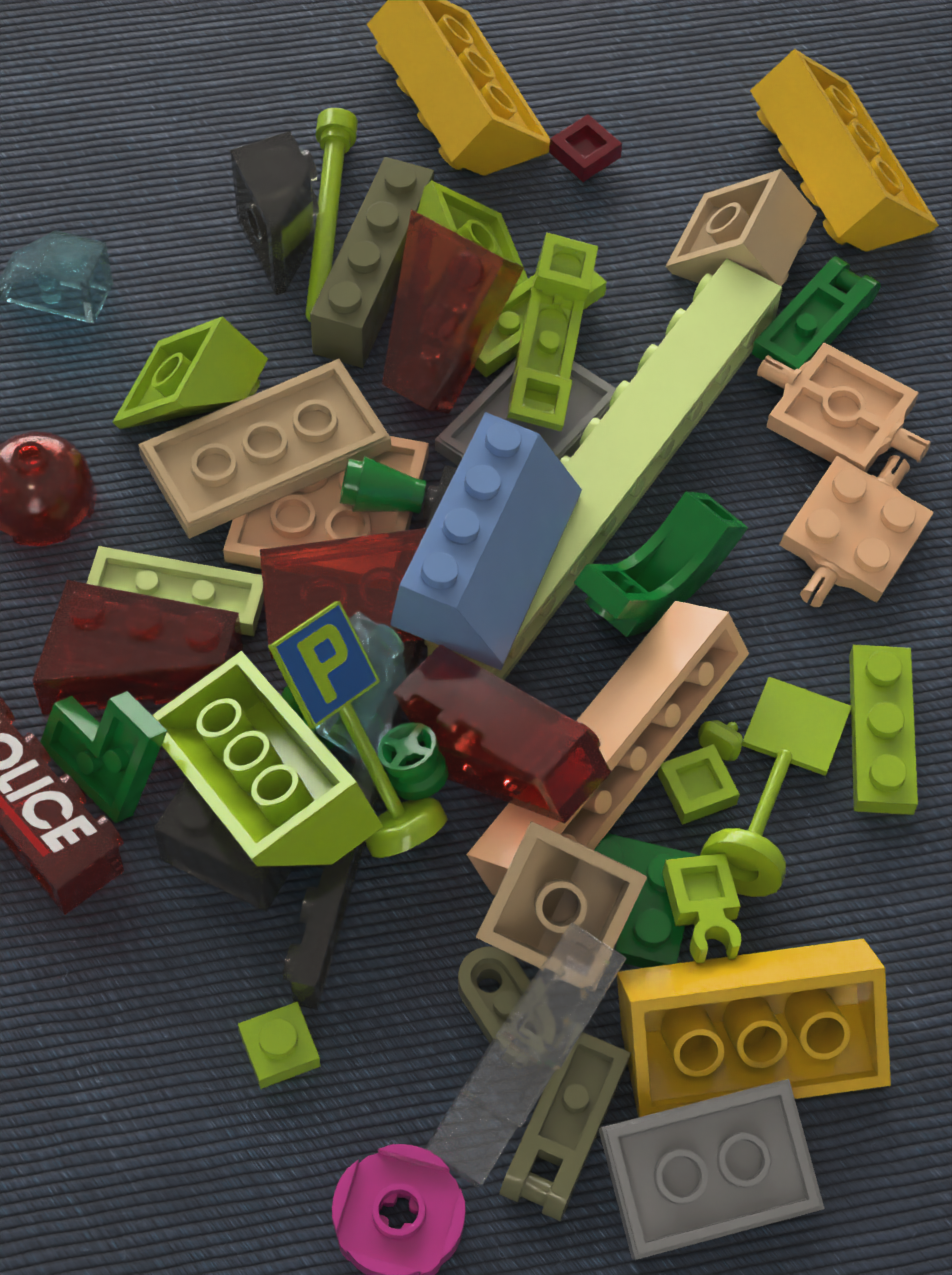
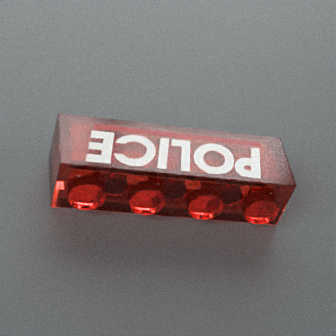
(49, 825)

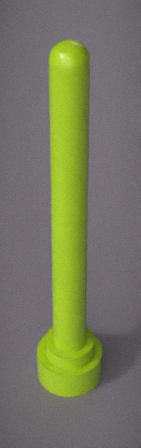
(336, 134)

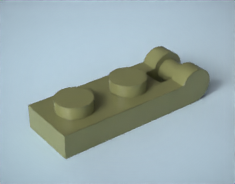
(566, 1124)

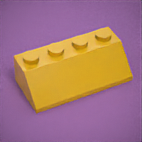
(457, 85)
(840, 155)
(755, 1022)

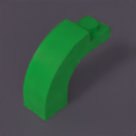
(665, 568)

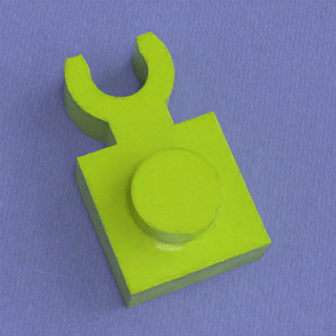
(706, 896)

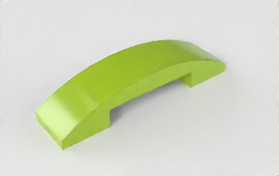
(551, 332)

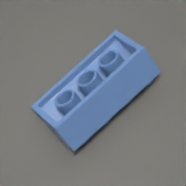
(488, 544)

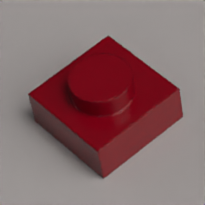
(585, 147)

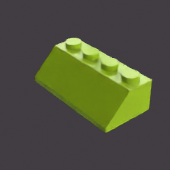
(264, 770)

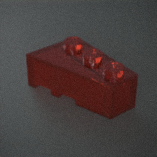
(443, 312)
(130, 642)
(503, 737)

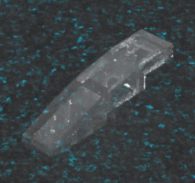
(525, 1054)

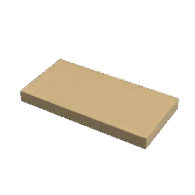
(264, 447)

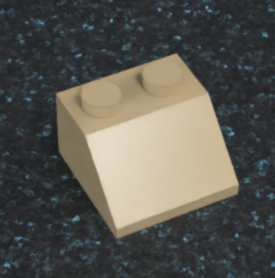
(750, 223)
(551, 887)

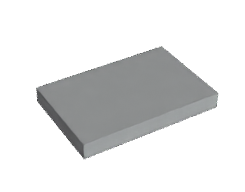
(587, 400)
(710, 1169)

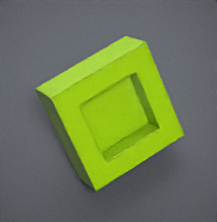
(698, 784)
(279, 1045)

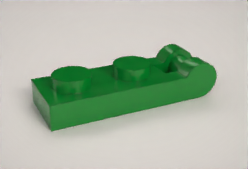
(816, 314)

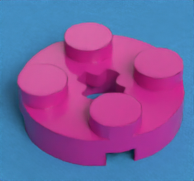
(378, 1182)

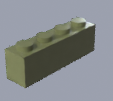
(368, 266)

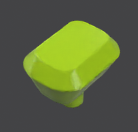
(723, 736)

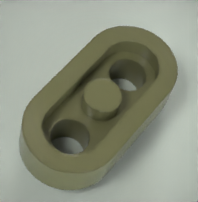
(492, 1008)

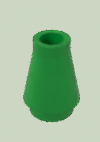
(379, 488)

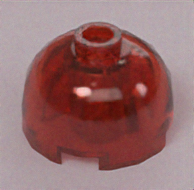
(43, 488)

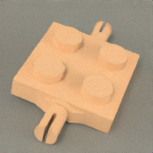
(842, 408)
(855, 530)

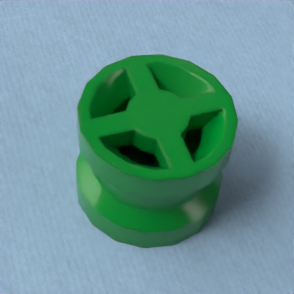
(413, 761)

